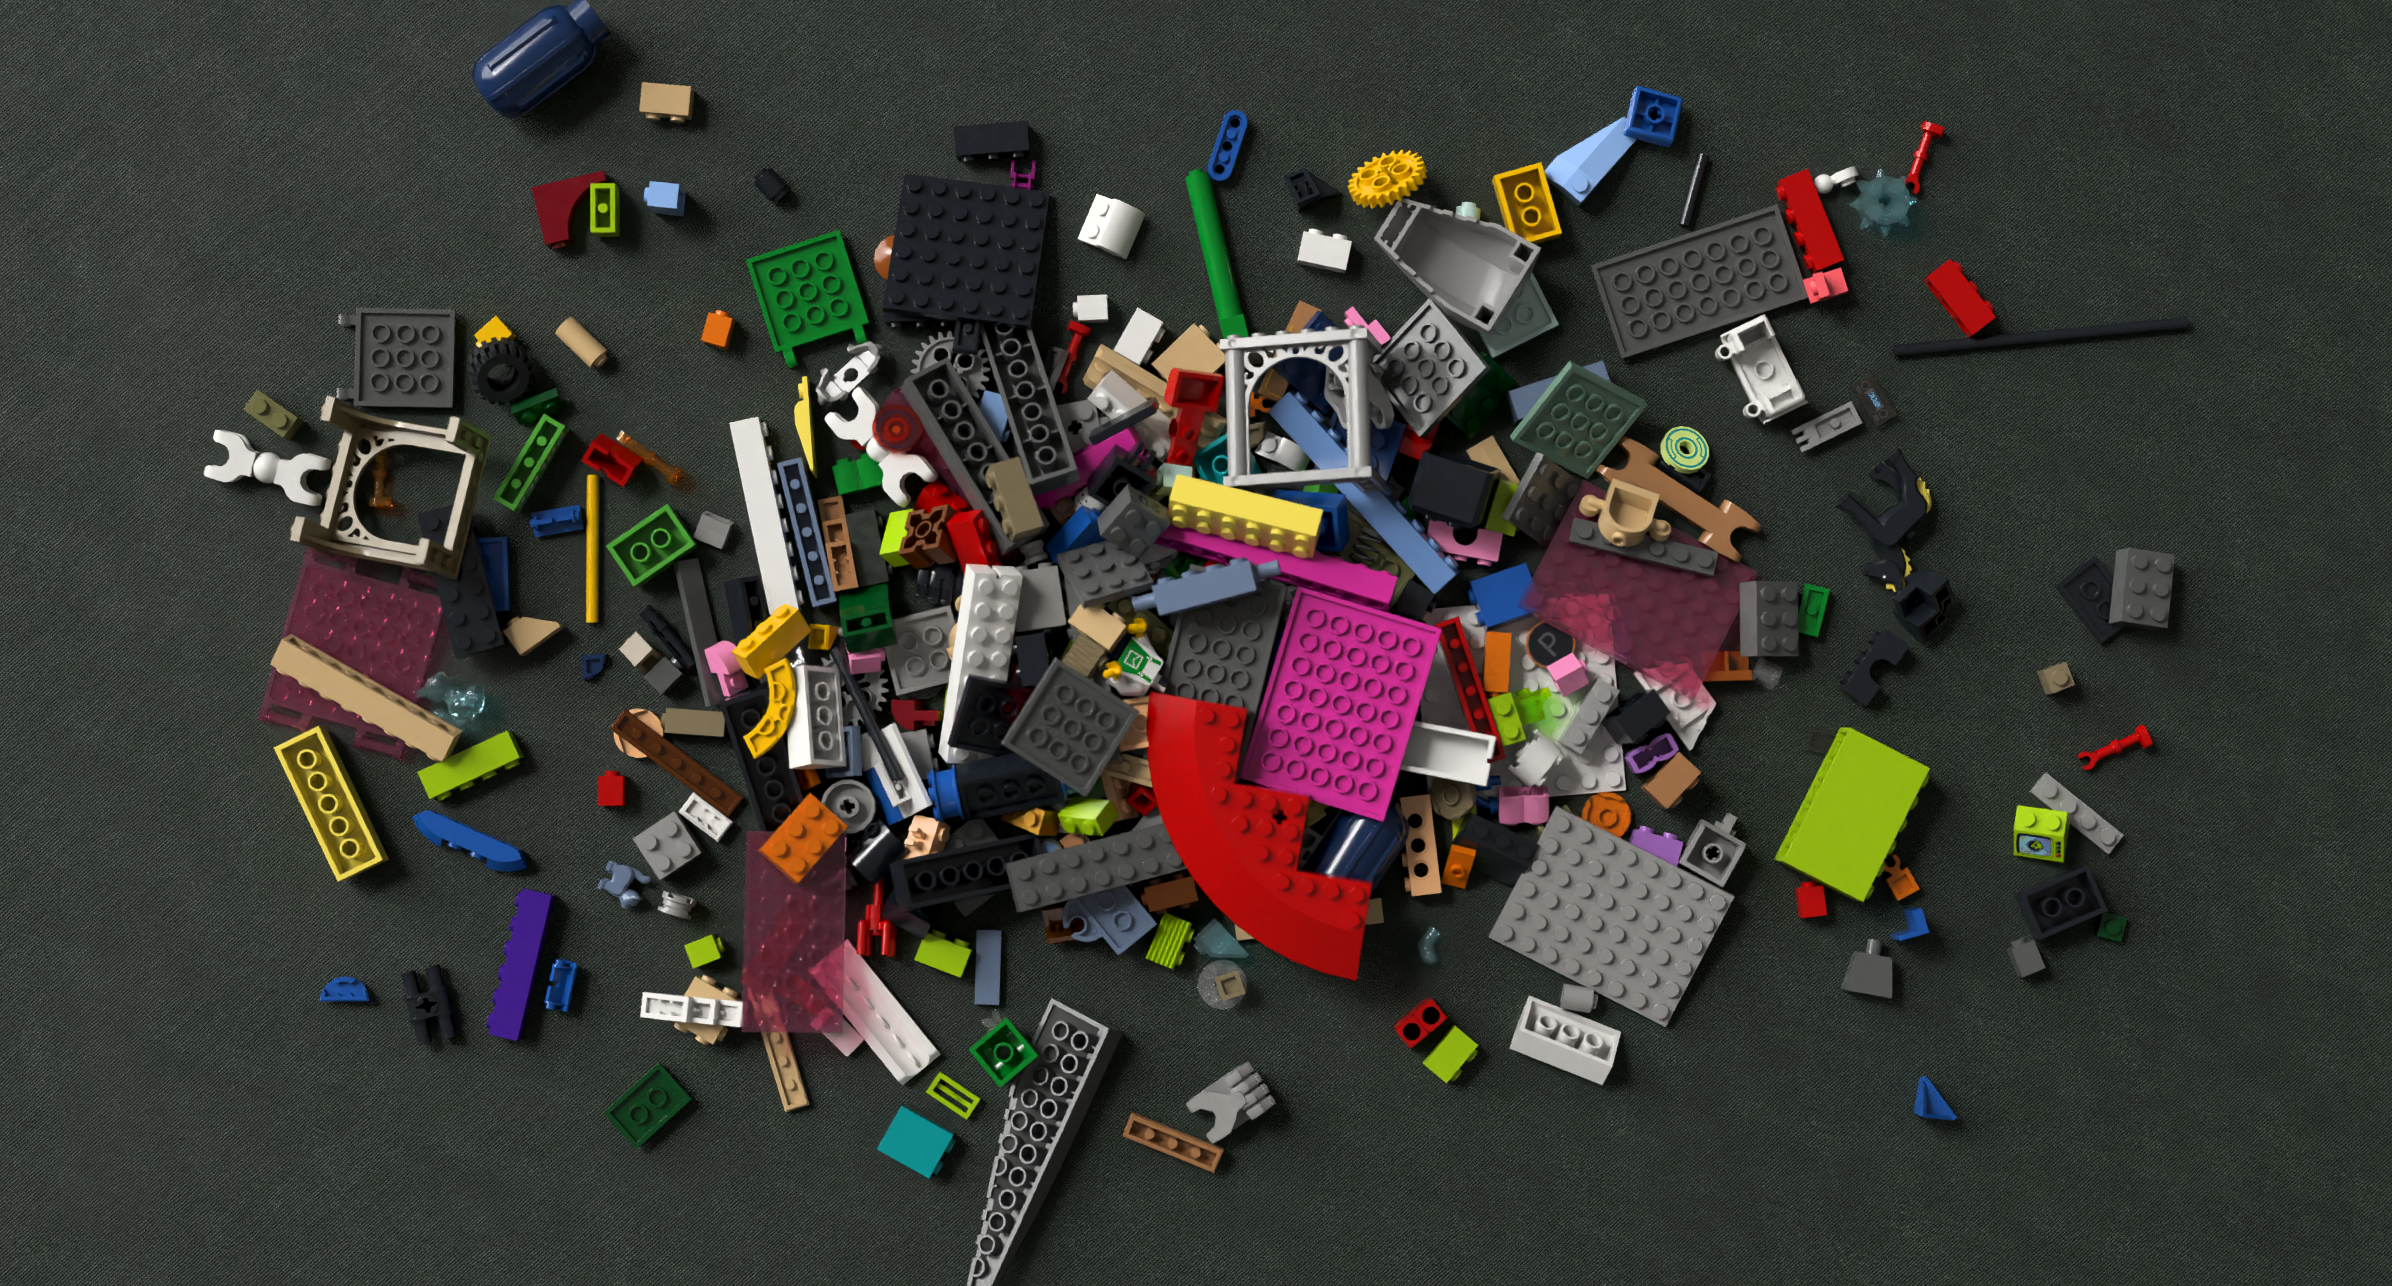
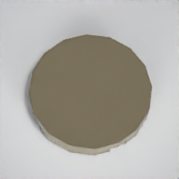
(1452, 797)

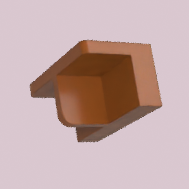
(1729, 667)

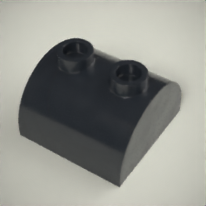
(876, 850)

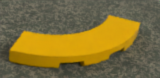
(779, 712)

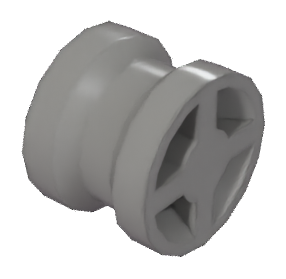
(1034, 553)

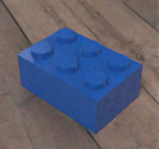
(1334, 524)

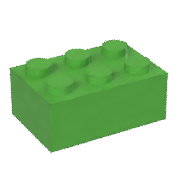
(652, 546)

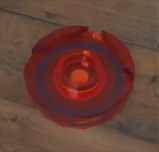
(896, 428)

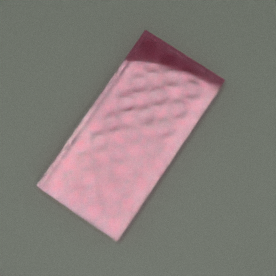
(793, 943)

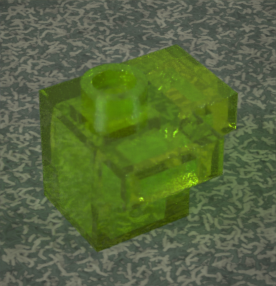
(1530, 704)

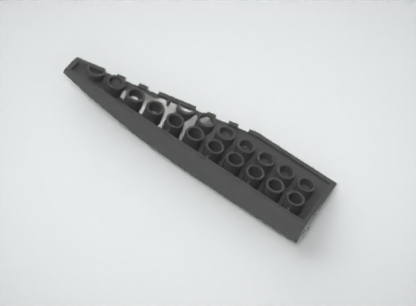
(1039, 1128)

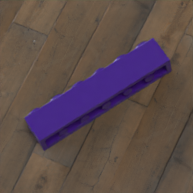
(521, 964)

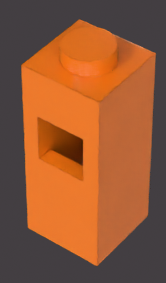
(1496, 663)

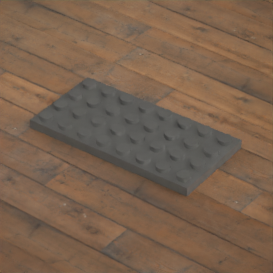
(1699, 281)
(1226, 651)

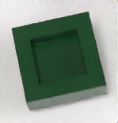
(2111, 926)

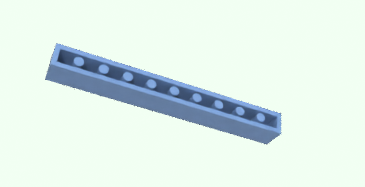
(1377, 507)

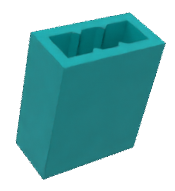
(917, 1141)

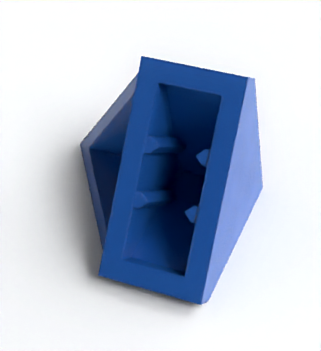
(1930, 1102)

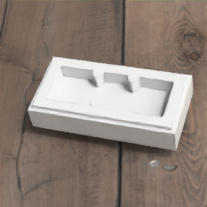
(706, 817)

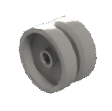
(854, 792)

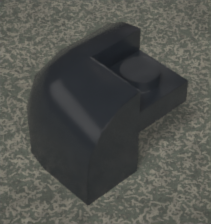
(1923, 603)

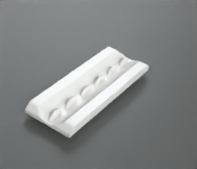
(883, 1019)

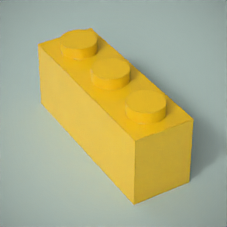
(771, 640)

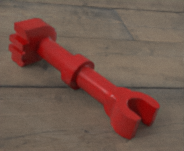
(1930, 130)
(1079, 331)
(2141, 735)

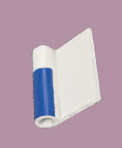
(912, 780)

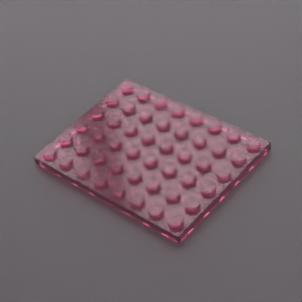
(1635, 610)

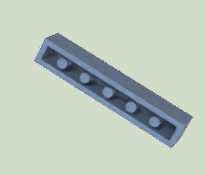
(807, 532)

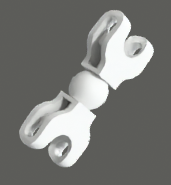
(894, 466)
(267, 467)

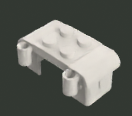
(1761, 370)

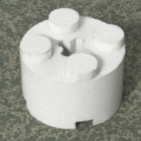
(1534, 759)

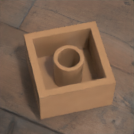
(1670, 781)

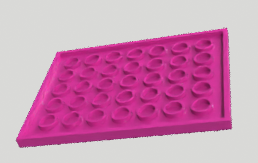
(1341, 703)

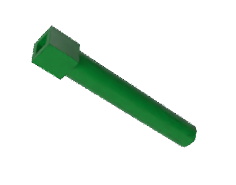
(1215, 254)

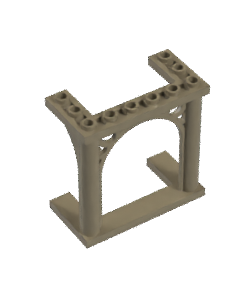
(357, 426)

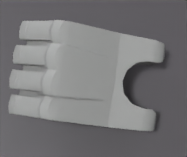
(1379, 404)
(1233, 1100)

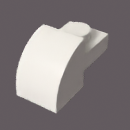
(1283, 452)

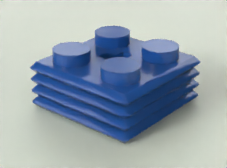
(1666, 111)

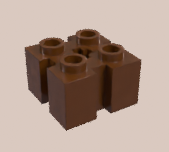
(928, 537)

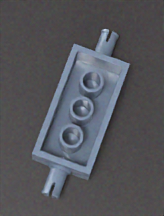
(1206, 588)

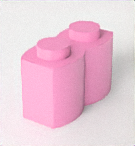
(1523, 805)

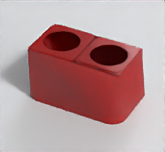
(1417, 1019)

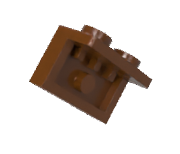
(1054, 924)

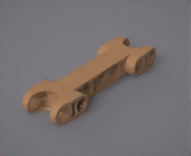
(1713, 521)

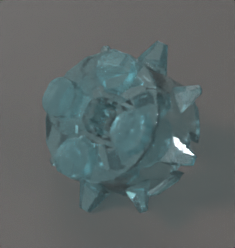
(1875, 213)

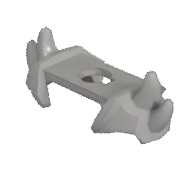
(865, 362)

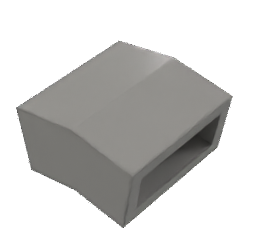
(713, 530)

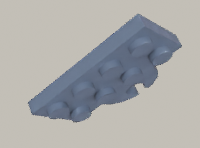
(1109, 914)

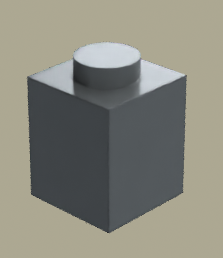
(665, 674)
(2025, 957)

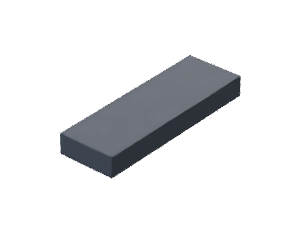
(988, 967)

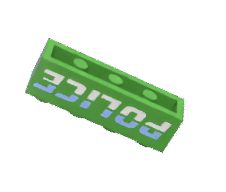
(531, 463)

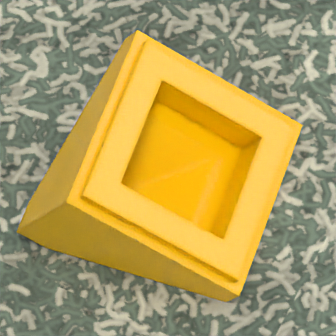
(822, 636)

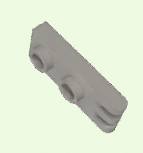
(1828, 426)

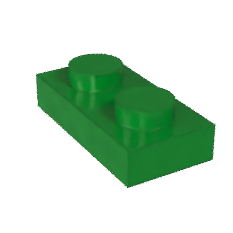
(1812, 609)

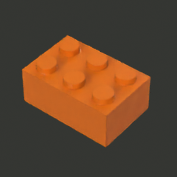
(802, 838)

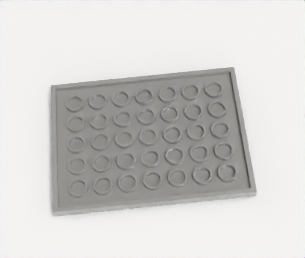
(1611, 916)

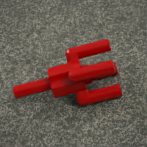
(876, 926)

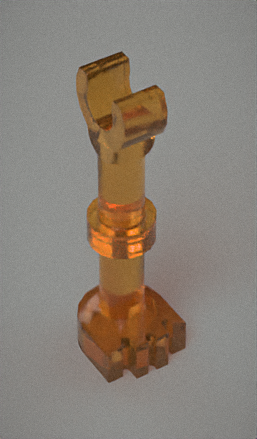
(671, 474)
(379, 500)

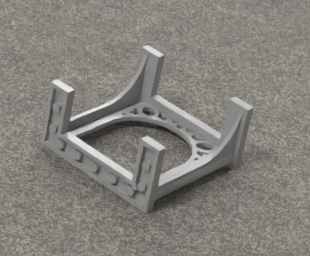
(1242, 352)

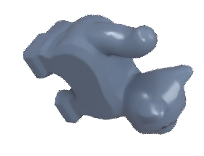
(619, 885)

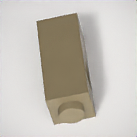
(694, 722)

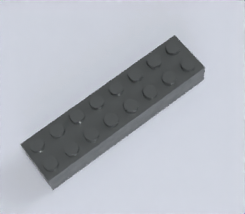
(1030, 408)
(962, 440)
(1092, 867)

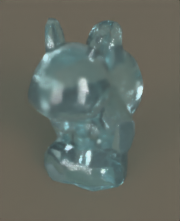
(461, 704)

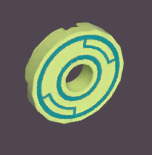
(1692, 441)

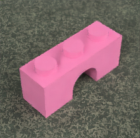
(1484, 548)

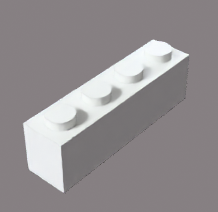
(1117, 397)

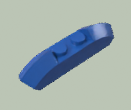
(499, 854)

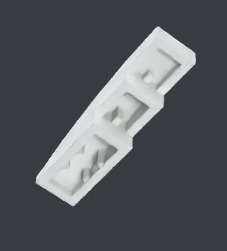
(691, 1009)

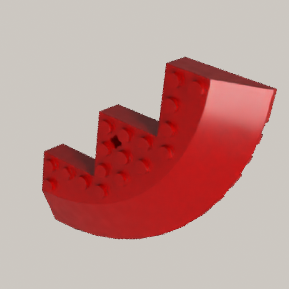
(1239, 847)

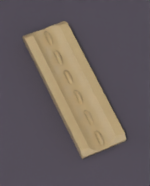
(1149, 387)

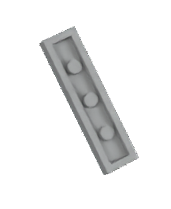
(2082, 817)

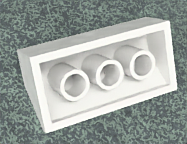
(817, 720)
(1565, 1040)

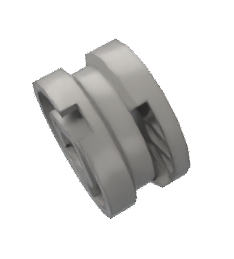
(677, 904)

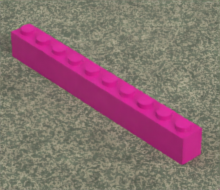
(1320, 573)

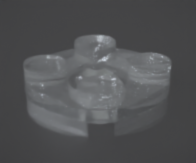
(1207, 988)

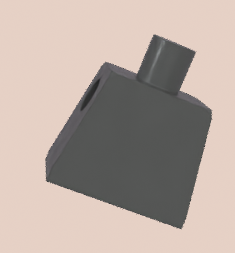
(1869, 971)

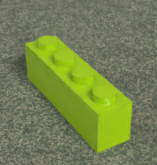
(470, 765)

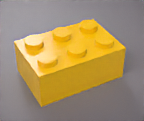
(1527, 203)

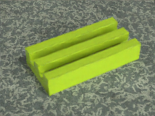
(936, 1083)

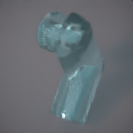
(1426, 947)

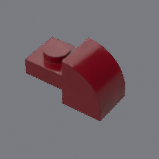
(912, 716)

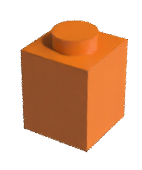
(718, 329)

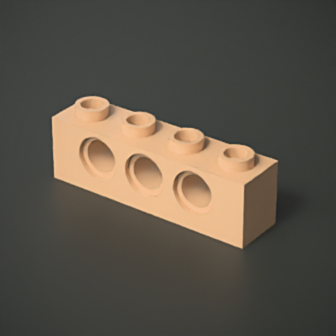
(1431, 881)

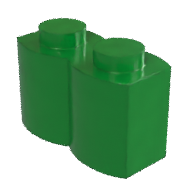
(857, 475)

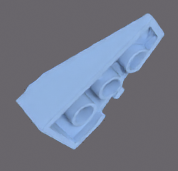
(1587, 163)

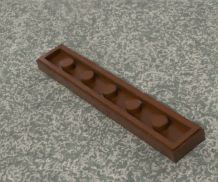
(676, 762)

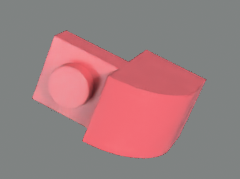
(1825, 285)

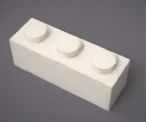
(896, 791)

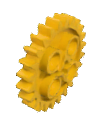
(1387, 179)

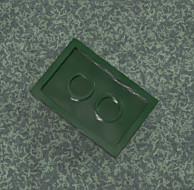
(1481, 400)
(648, 1105)

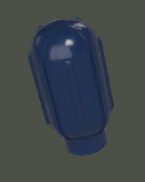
(538, 57)
(1359, 845)

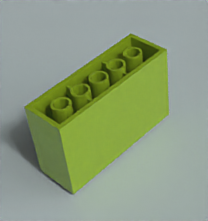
(1852, 814)

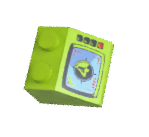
(2041, 833)

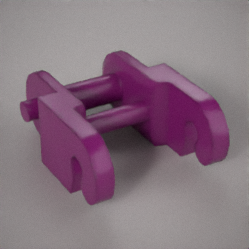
(1014, 176)

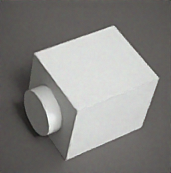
(1091, 308)

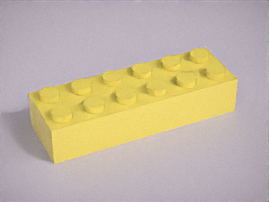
(1244, 516)
(331, 803)

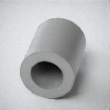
(1578, 998)

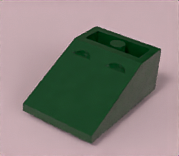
(867, 618)

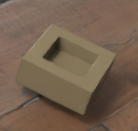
(1230, 985)

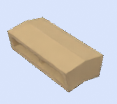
(1491, 454)

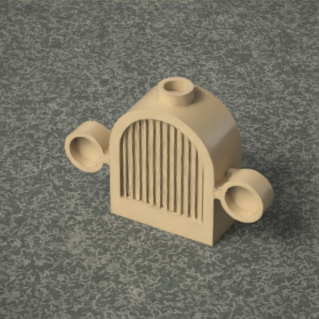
(1626, 514)

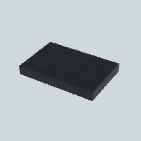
(2089, 595)

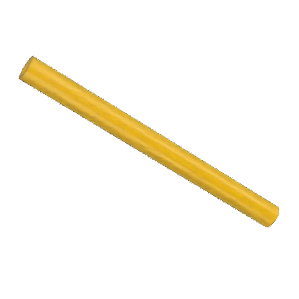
(592, 550)

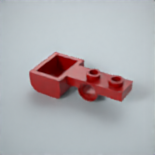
(1192, 394)

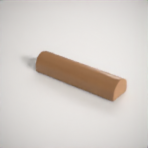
(1173, 1142)

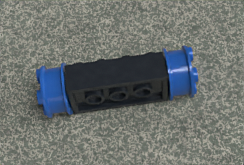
(993, 788)

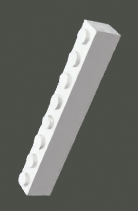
(765, 513)

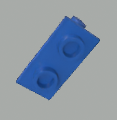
(556, 521)
(564, 974)

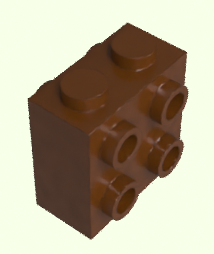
(1169, 891)

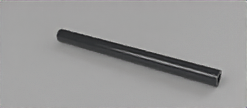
(866, 715)

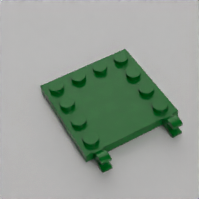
(808, 293)

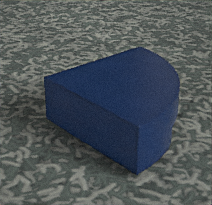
(593, 665)

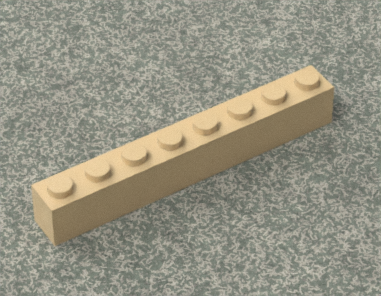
(366, 698)

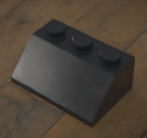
(1498, 850)

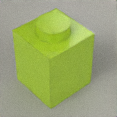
(705, 950)

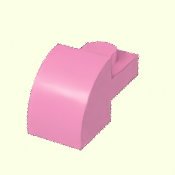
(1375, 328)
(727, 667)

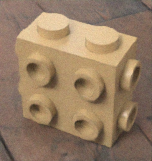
(706, 988)

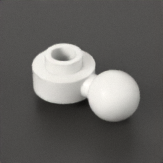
(1824, 183)

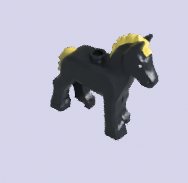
(1894, 523)

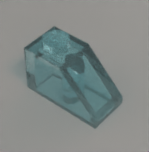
(1218, 942)

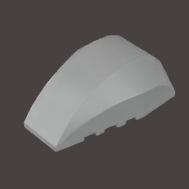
(1458, 261)

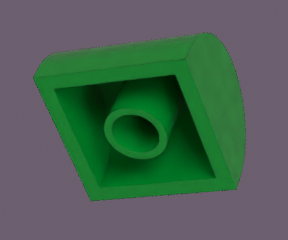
(1004, 1051)

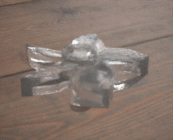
(993, 1021)

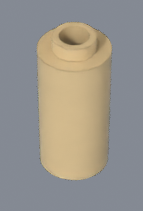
(582, 343)

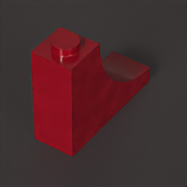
(557, 206)

